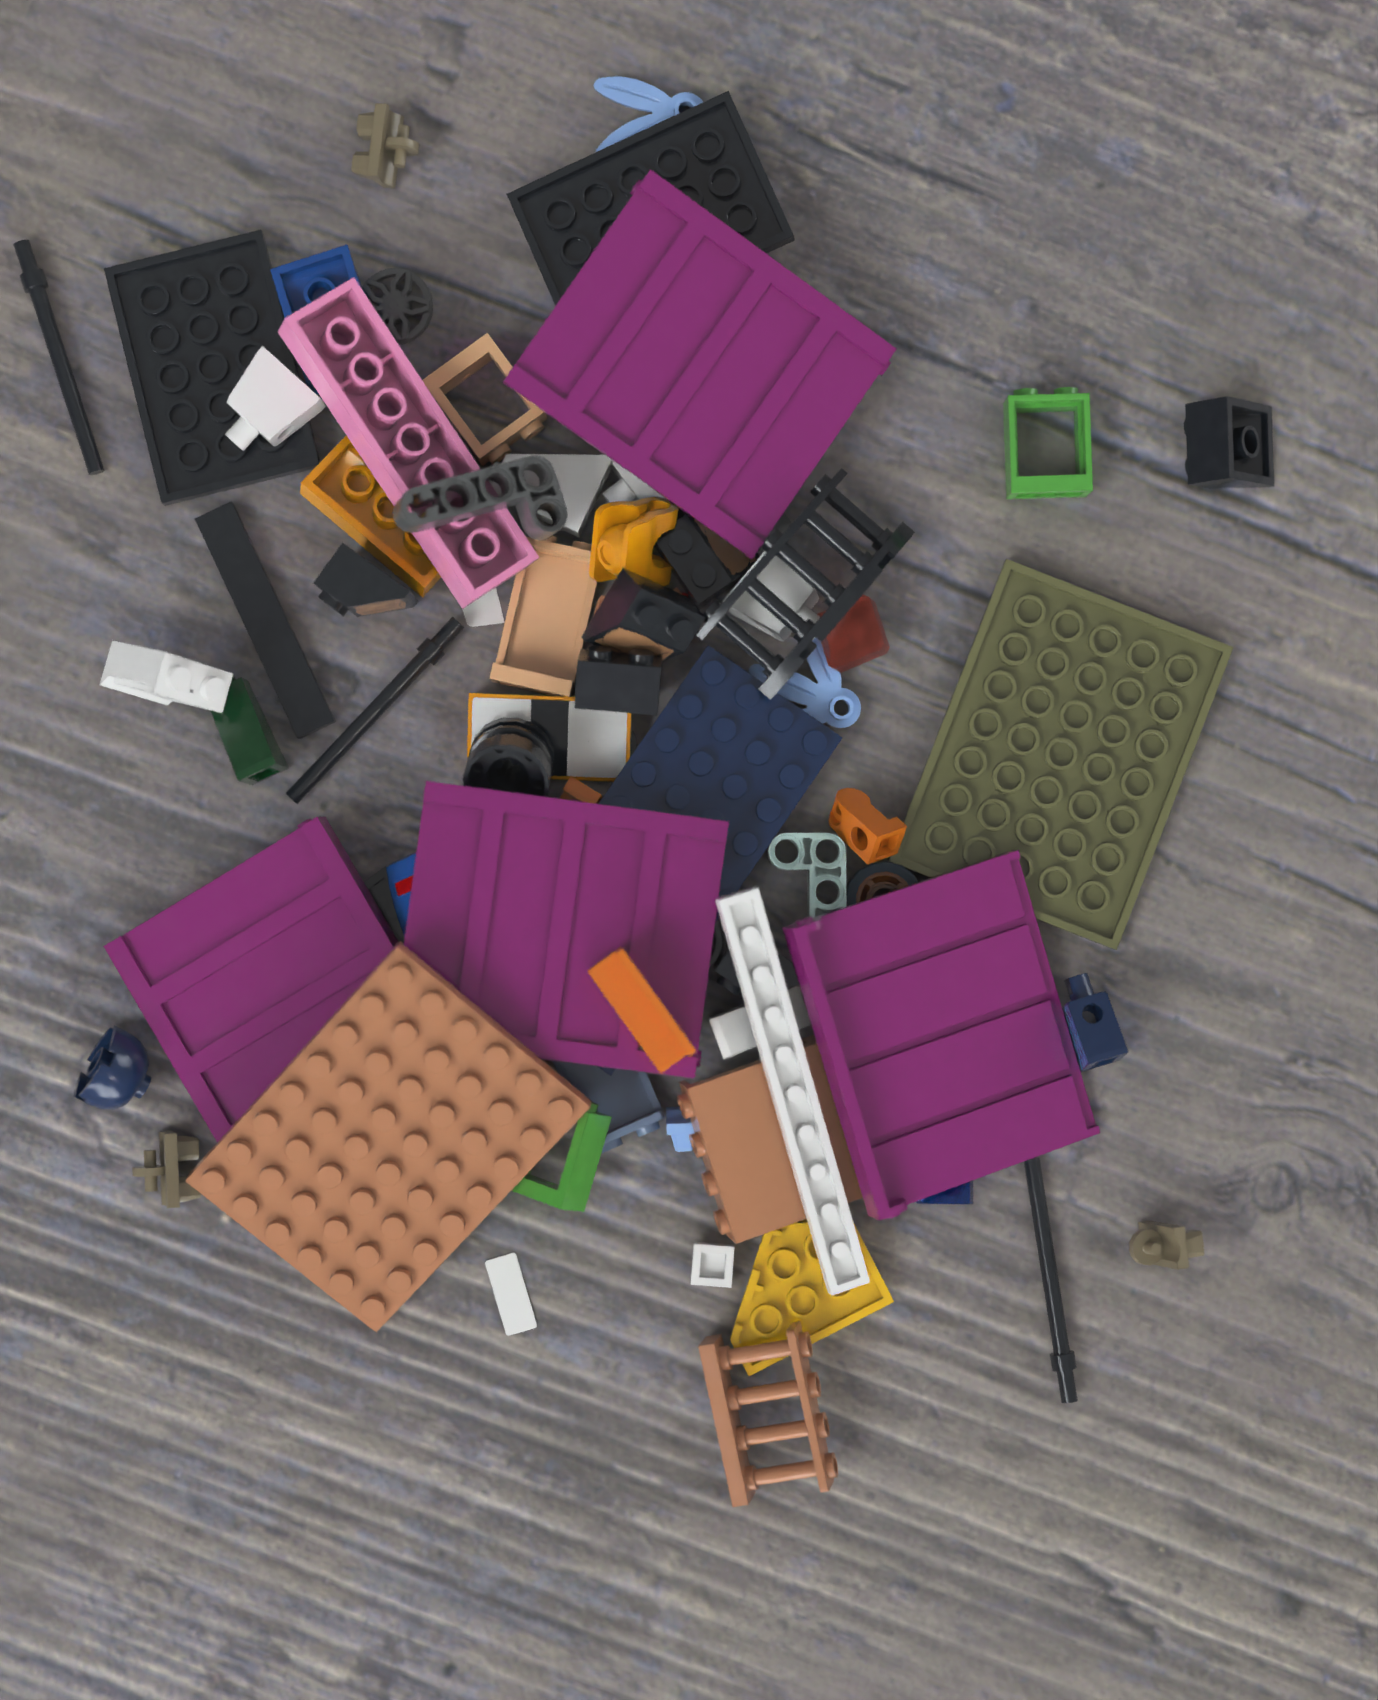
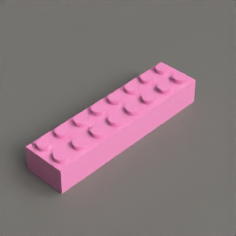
(402, 434)

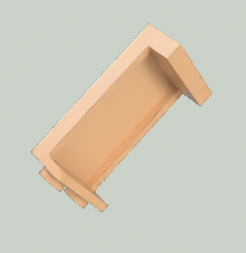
(546, 620)

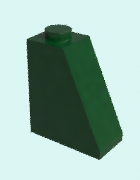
(248, 736)

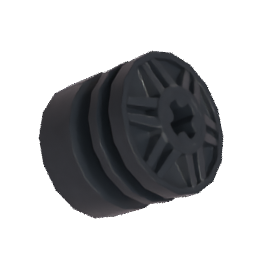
(522, 744)

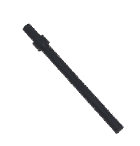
(35, 283)
(429, 652)
(1062, 1358)

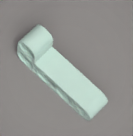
(816, 870)

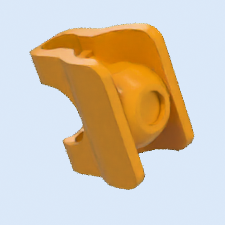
(626, 537)

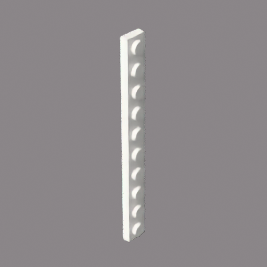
(792, 1090)

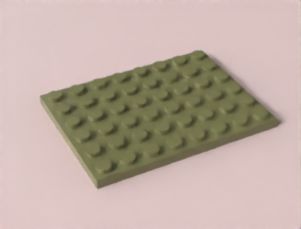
(1064, 748)

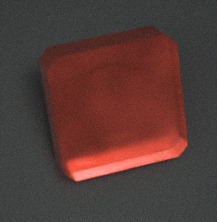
(856, 637)

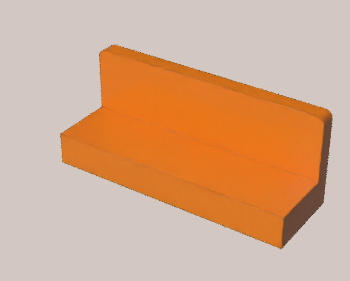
(641, 1010)

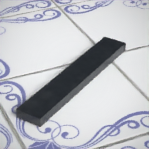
(265, 620)

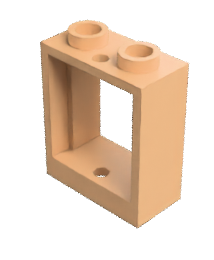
(458, 370)

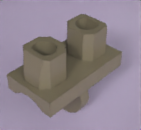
(388, 146)
(171, 1150)
(1165, 1245)

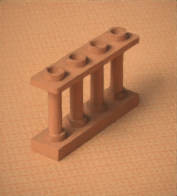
(736, 1438)

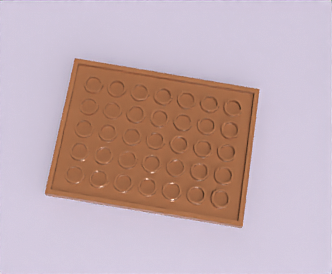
(388, 1138)

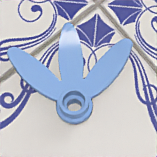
(641, 97)
(820, 696)

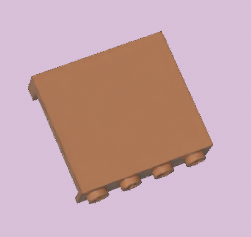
(746, 1148)

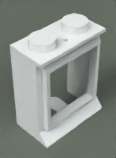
(165, 677)

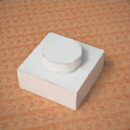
(712, 1264)

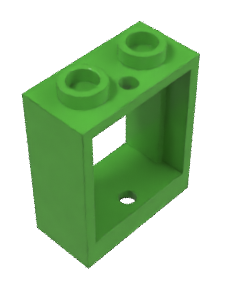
(1048, 486)
(579, 1167)

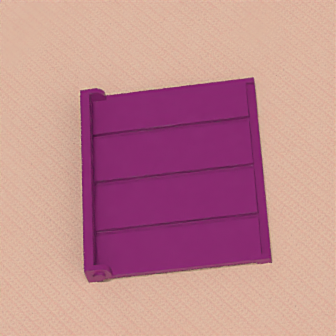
(700, 364)
(539, 889)
(254, 966)
(940, 1032)

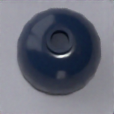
(115, 1071)

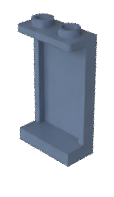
(623, 1096)

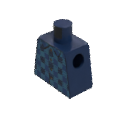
(1093, 1042)

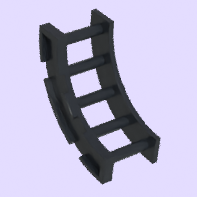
(837, 598)

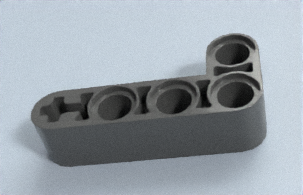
(478, 501)

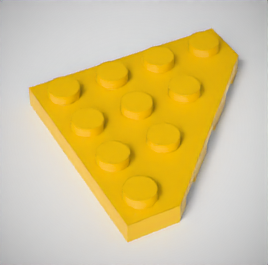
(790, 1288)

